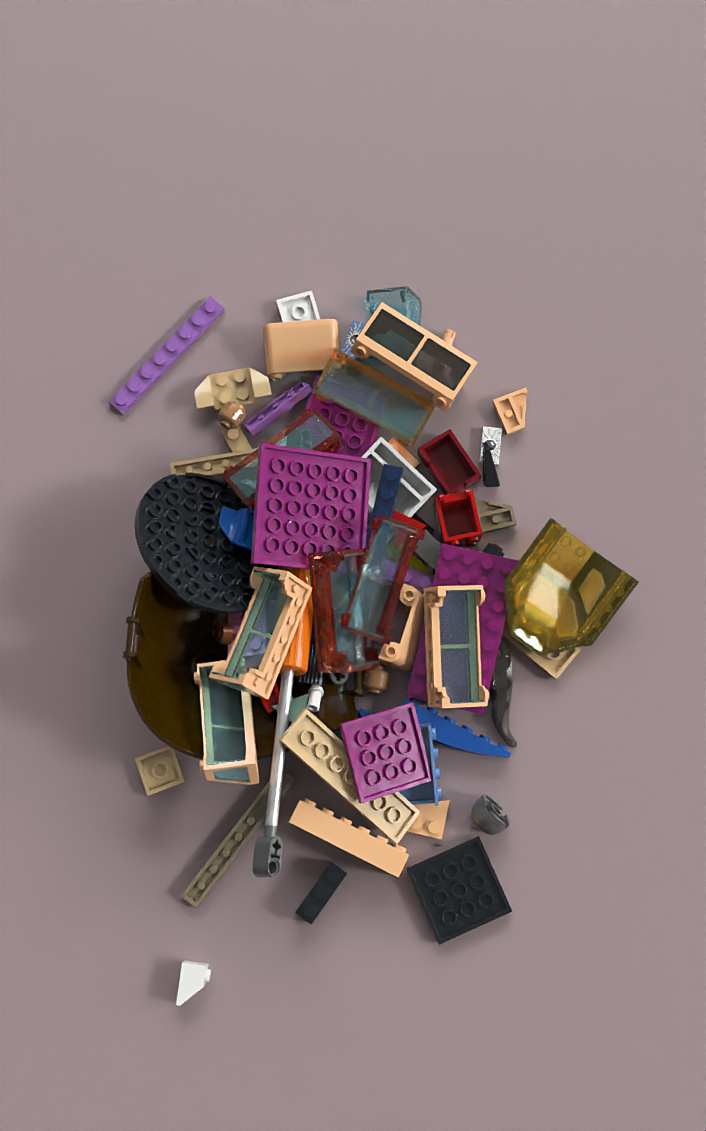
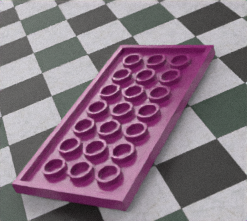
(466, 568)

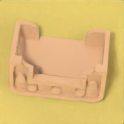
(298, 346)
(403, 655)

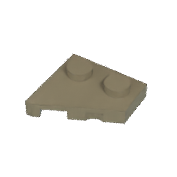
(495, 516)

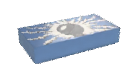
(353, 333)

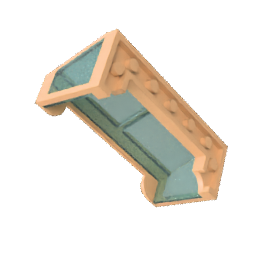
(264, 632)
(453, 646)
(226, 731)

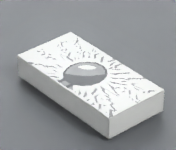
(492, 439)

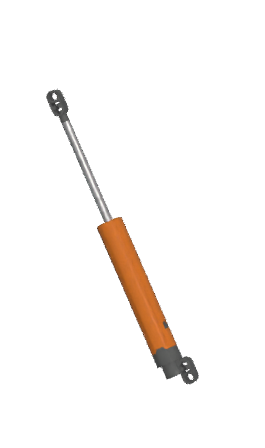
(269, 848)

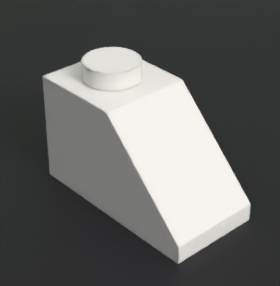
(192, 979)

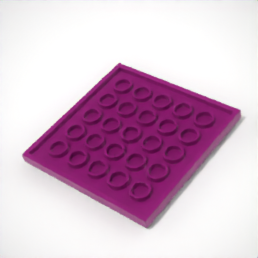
(308, 505)

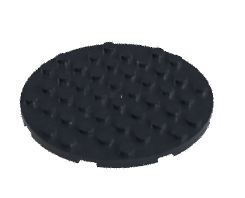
(171, 535)

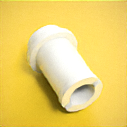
(316, 693)

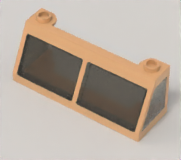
(415, 354)

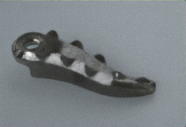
(501, 693)

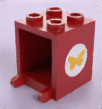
(455, 516)

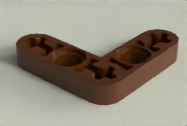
(221, 629)

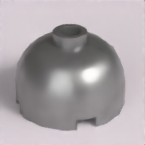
(488, 816)

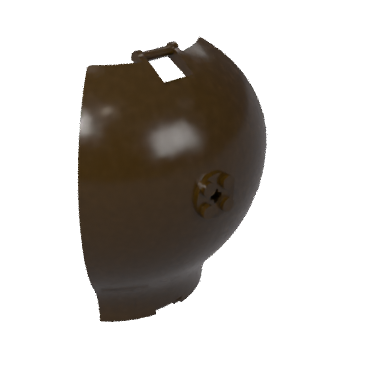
(162, 669)

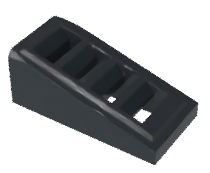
(490, 476)

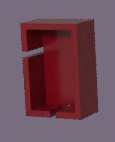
(449, 463)

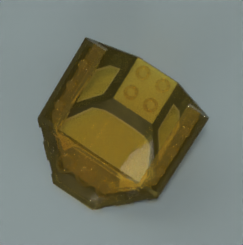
(562, 593)

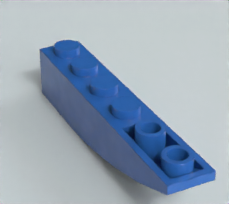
(457, 737)

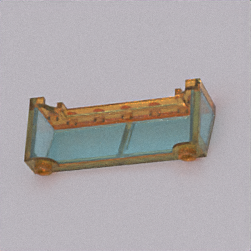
(374, 396)

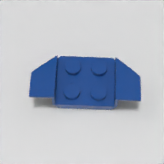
(238, 526)

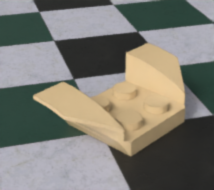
(236, 385)

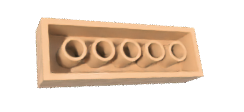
(353, 840)

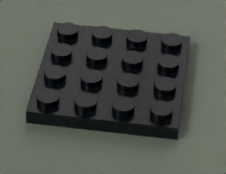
(459, 890)

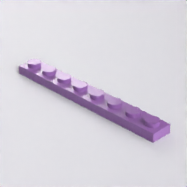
(166, 355)

